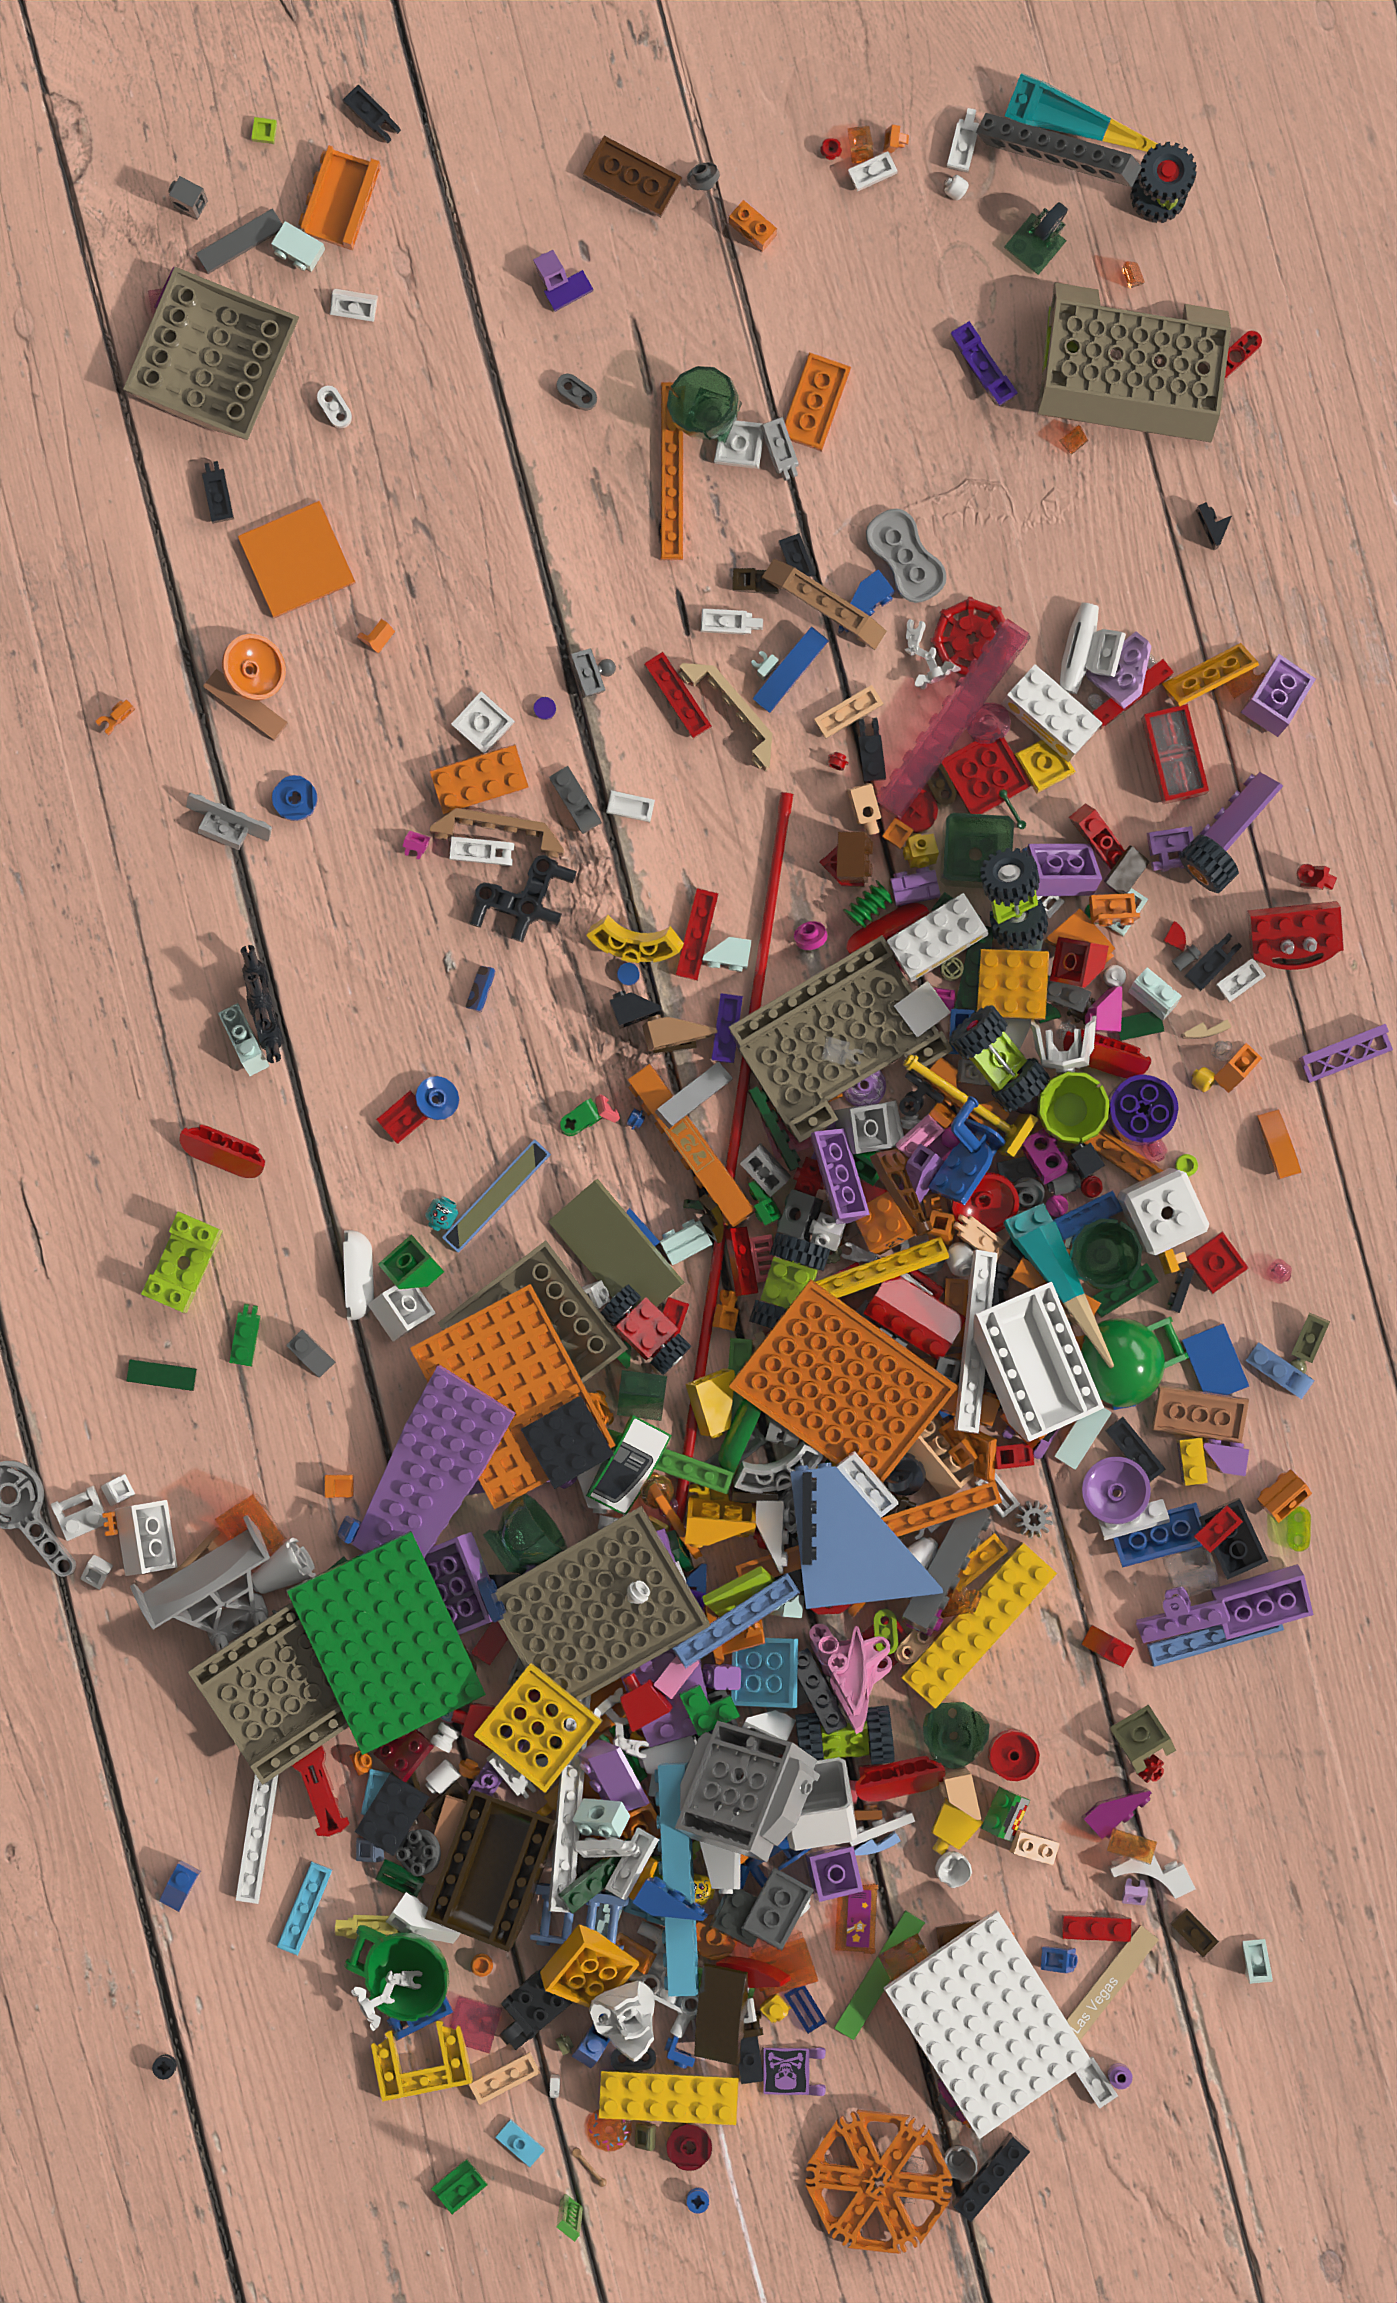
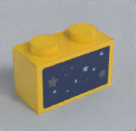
(1192, 1461)

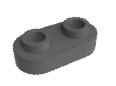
(577, 392)

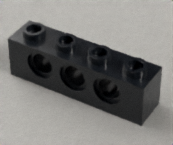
(990, 2177)

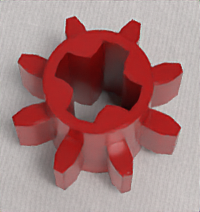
(1154, 1769)

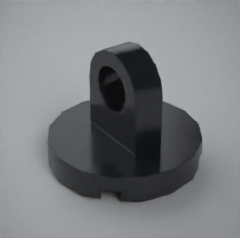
(906, 1476)

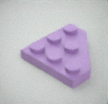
(1129, 673)

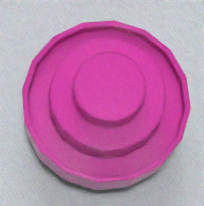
(810, 935)

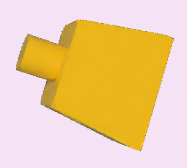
(953, 1827)

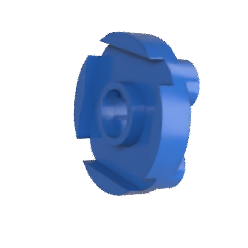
(285, 789)

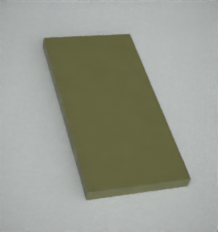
(614, 1246)

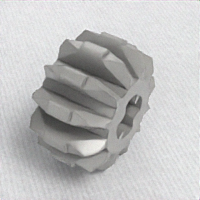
(1041, 1518)

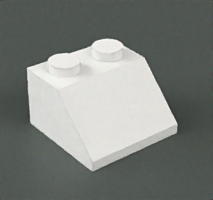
(401, 1310)

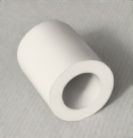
(442, 1777)

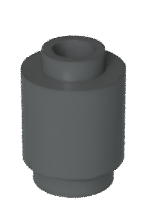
(1065, 1183)

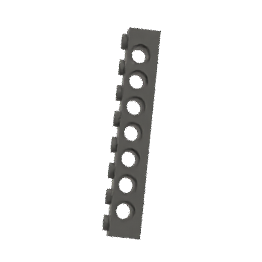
(1059, 149)

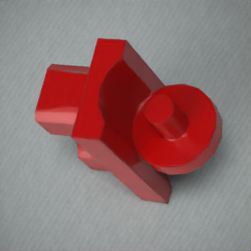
(1315, 877)

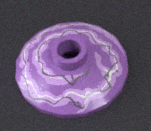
(871, 1095)

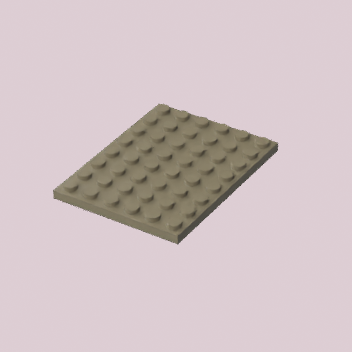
(576, 1614)

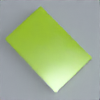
(737, 1591)

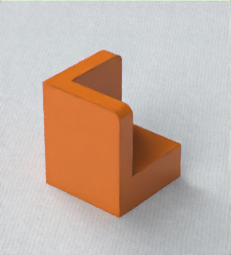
(339, 1486)

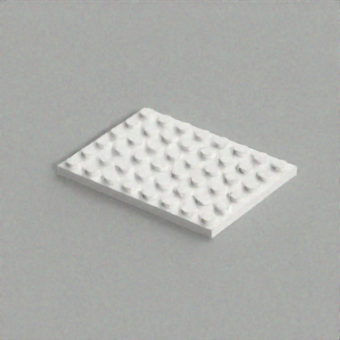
(987, 2024)

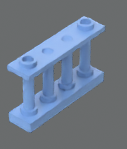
(615, 1904)

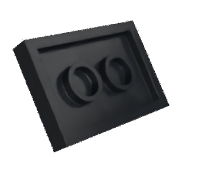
(392, 1814)

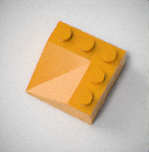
(717, 1520)
(586, 1967)

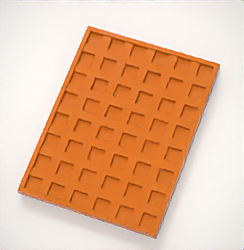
(520, 1363)

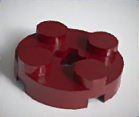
(679, 2155)

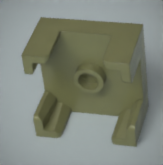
(1141, 1737)

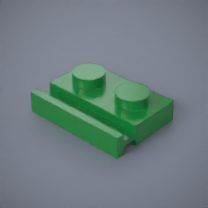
(459, 2186)

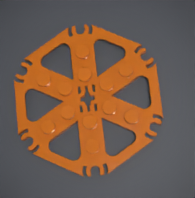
(900, 2185)

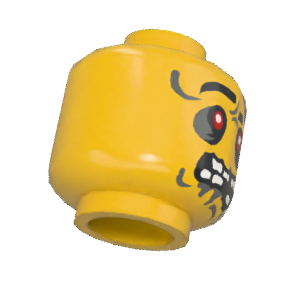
(702, 1889)

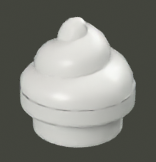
(637, 1592)

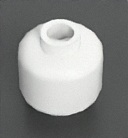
(960, 1259)

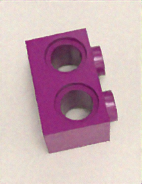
(1039, 1158)

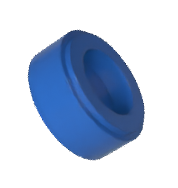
(628, 974)

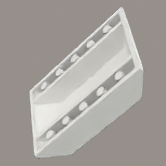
(1035, 1363)

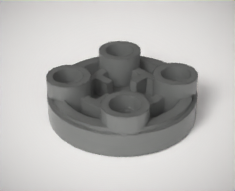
(419, 1852)

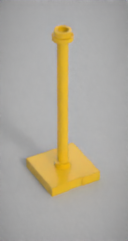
(1015, 1133)

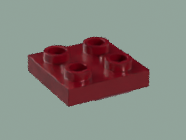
(404, 1753)

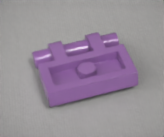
(1167, 842)

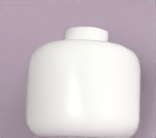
(956, 187)
(1114, 976)

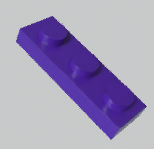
(728, 1014)

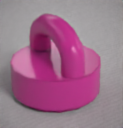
(1057, 1206)

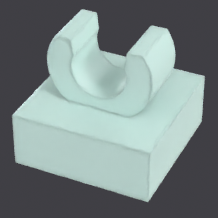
(766, 666)

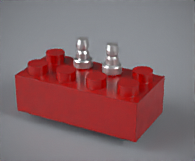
(1295, 934)

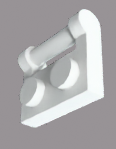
(83, 1520)

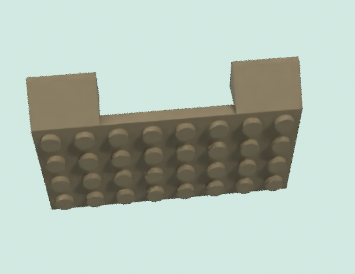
(842, 1002)

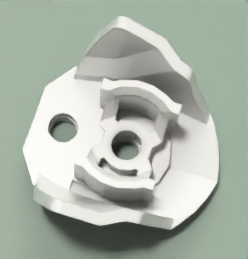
(1065, 1060)
(626, 2017)

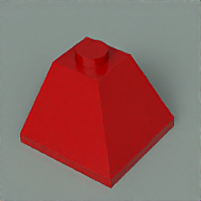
(1077, 961)

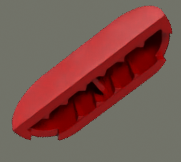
(887, 925)
(1113, 1056)
(222, 1151)
(899, 1779)

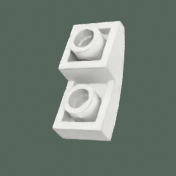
(970, 1074)

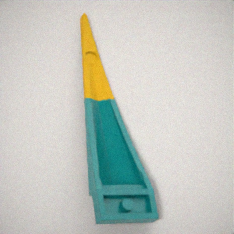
(1047, 107)

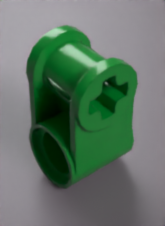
(584, 1115)

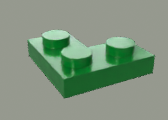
(766, 1209)
(705, 1715)

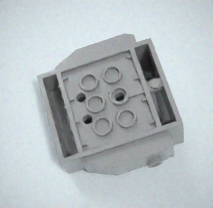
(767, 1795)

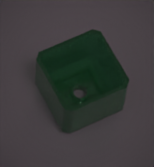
(967, 832)

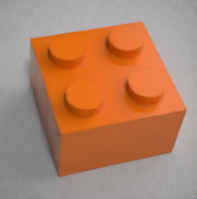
(885, 1225)

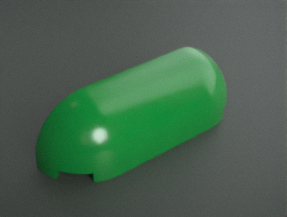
(738, 1435)

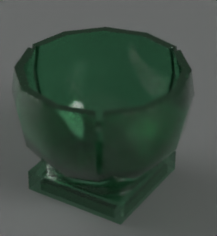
(705, 403)
(1106, 1253)
(525, 1536)

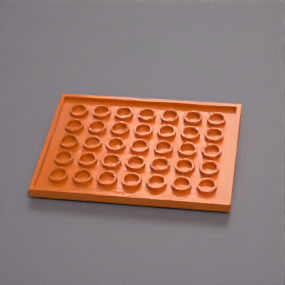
(842, 1383)

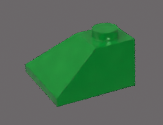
(410, 1265)

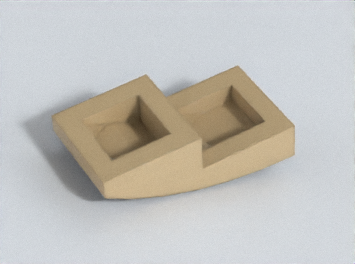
(1200, 1031)

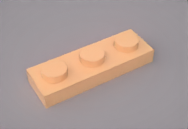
(848, 711)
(504, 2078)

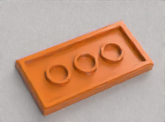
(816, 401)

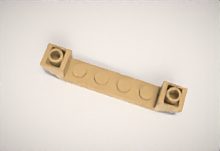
(696, 672)

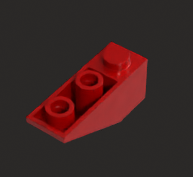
(1098, 834)

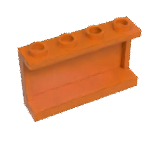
(339, 198)

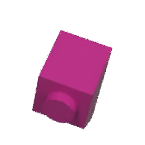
(1108, 1011)

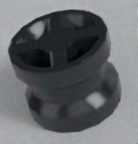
(167, 2063)

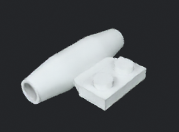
(1089, 649)

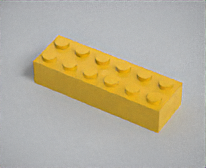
(668, 2097)

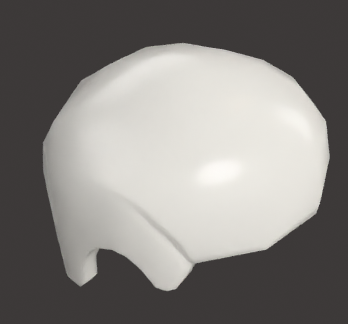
(953, 1869)

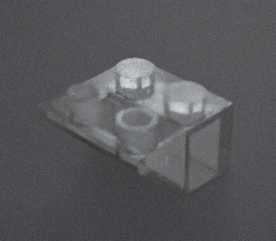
(1192, 1570)

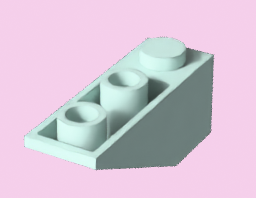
(243, 1040)

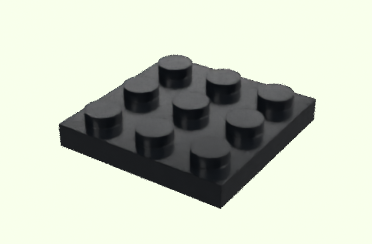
(567, 1442)

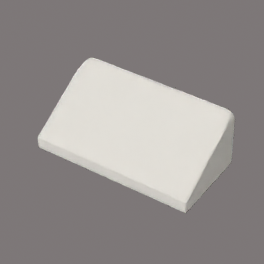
(353, 305)

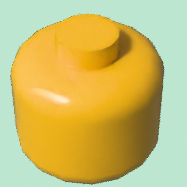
(1203, 1079)

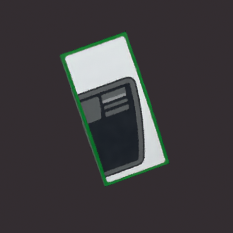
(634, 1460)

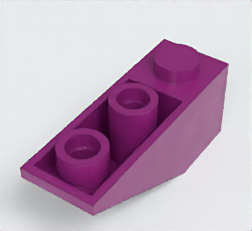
(1111, 1812)

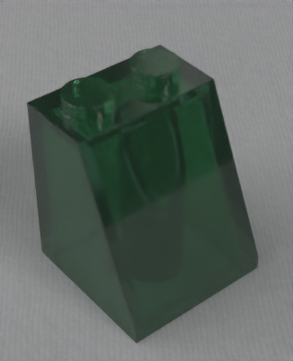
(641, 1395)

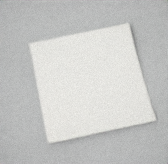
(922, 1009)

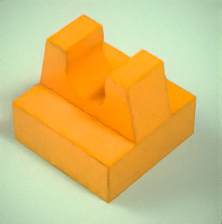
(1170, 1261)

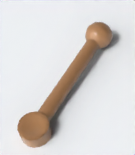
(577, 2153)

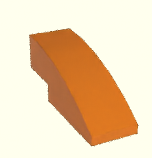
(1279, 1144)

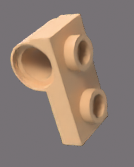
(1034, 1847)

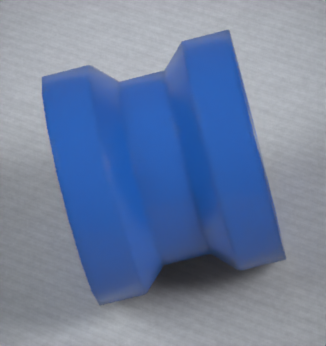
(697, 2195)

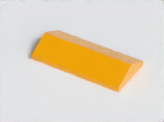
(1209, 674)

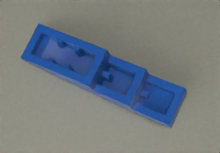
(790, 669)

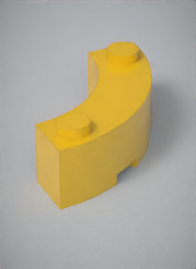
(632, 945)

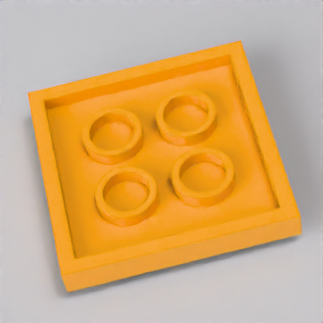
(1014, 982)

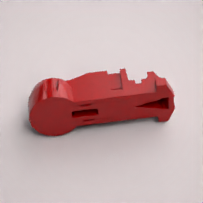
(320, 1793)

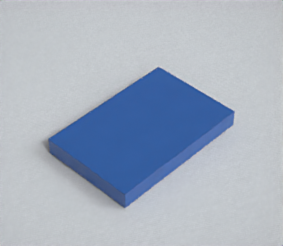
(1215, 1361)

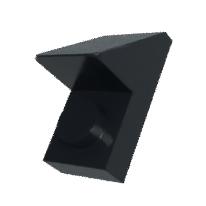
(1214, 530)

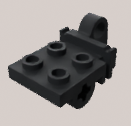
(531, 2010)

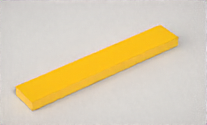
(885, 1268)

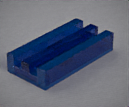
(815, 2024)

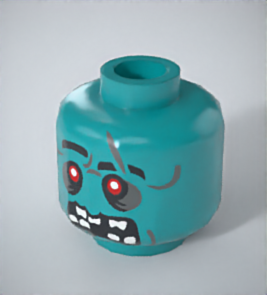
(441, 1213)

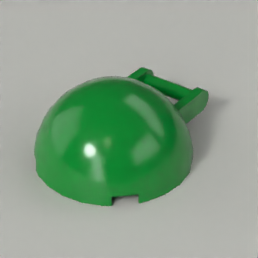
(1136, 1360)
(397, 1954)

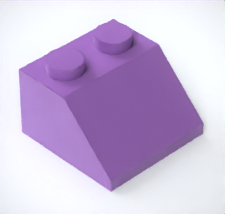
(834, 1873)

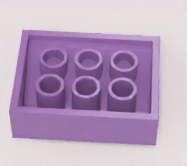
(455, 1571)

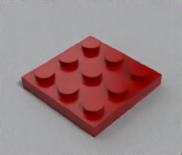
(984, 770)

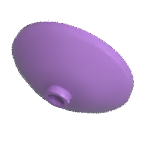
(1113, 1475)

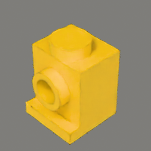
(775, 2008)

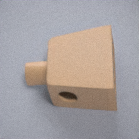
(861, 797)

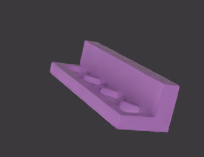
(1343, 1045)

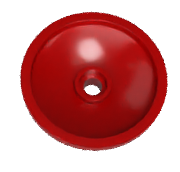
(999, 1203)

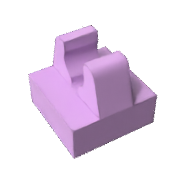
(1133, 1894)

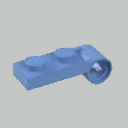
(1280, 1370)

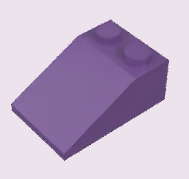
(1278, 695)

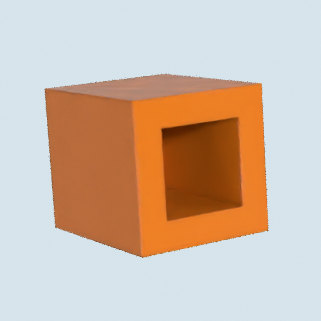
(942, 1227)

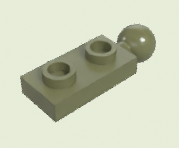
(1309, 1341)

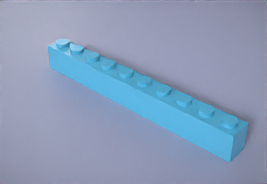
(678, 1874)

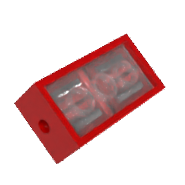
(1175, 754)

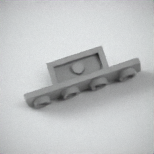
(226, 824)

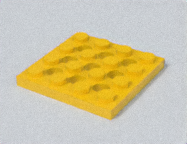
(508, 1748)

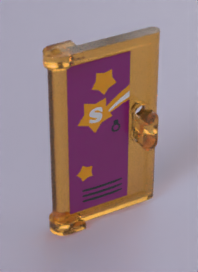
(858, 1924)

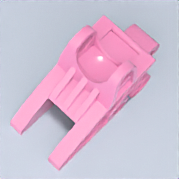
(851, 1669)

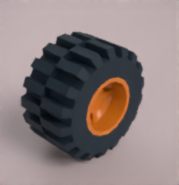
(1208, 863)

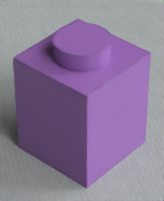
(550, 270)

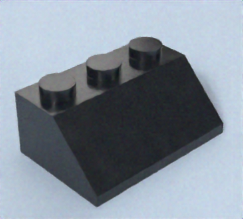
(1242, 1548)

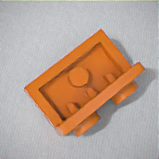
(1113, 908)

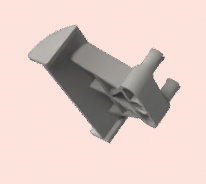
(206, 1585)

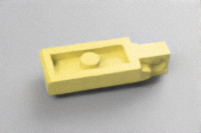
(349, 1927)

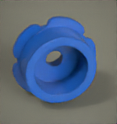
(635, 1119)

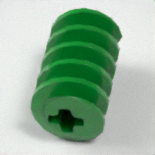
(868, 905)

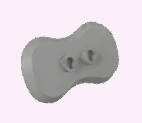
(915, 570)

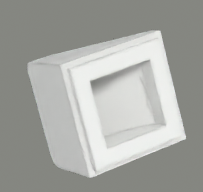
(117, 1490)
(96, 1572)

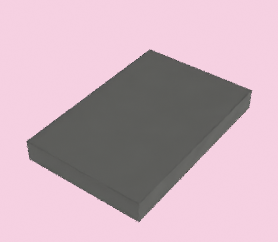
(777, 1909)

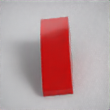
(759, 1973)

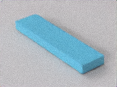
(304, 1908)

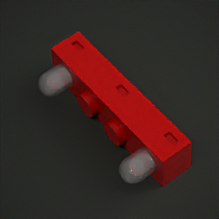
(1108, 711)

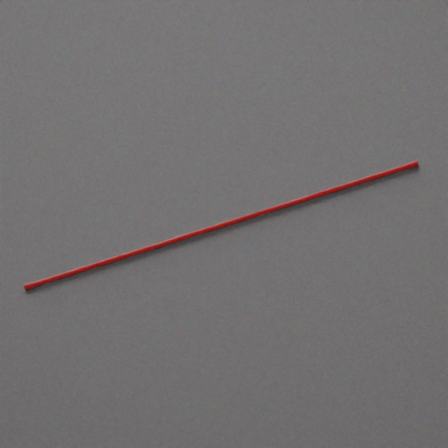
(784, 812)

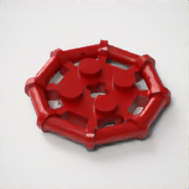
(963, 627)

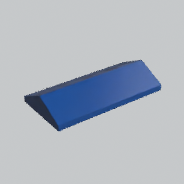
(1161, 1539)

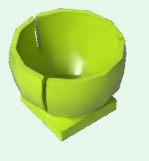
(1073, 1107)

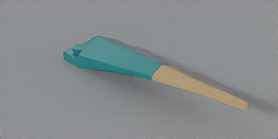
(1044, 1248)

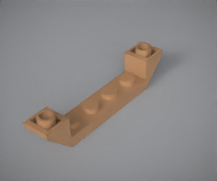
(826, 602)
(445, 828)

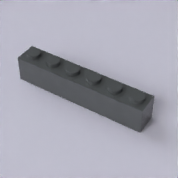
(946, 1566)

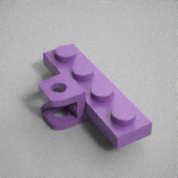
(1181, 1616)

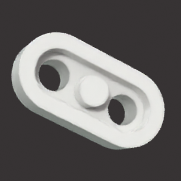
(335, 407)

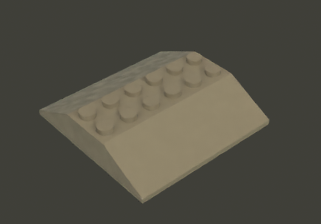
(210, 354)
(574, 1316)

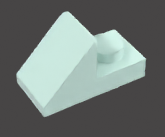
(1257, 1961)

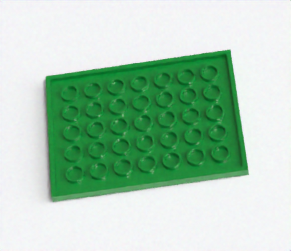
(386, 1642)

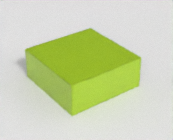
(264, 130)

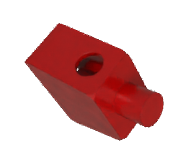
(643, 1702)
(473, 1720)

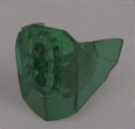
(971, 1731)

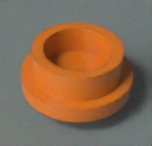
(469, 1768)
(481, 1965)

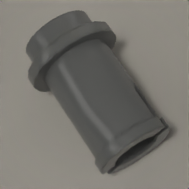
(1186, 957)

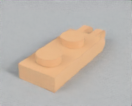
(978, 1235)

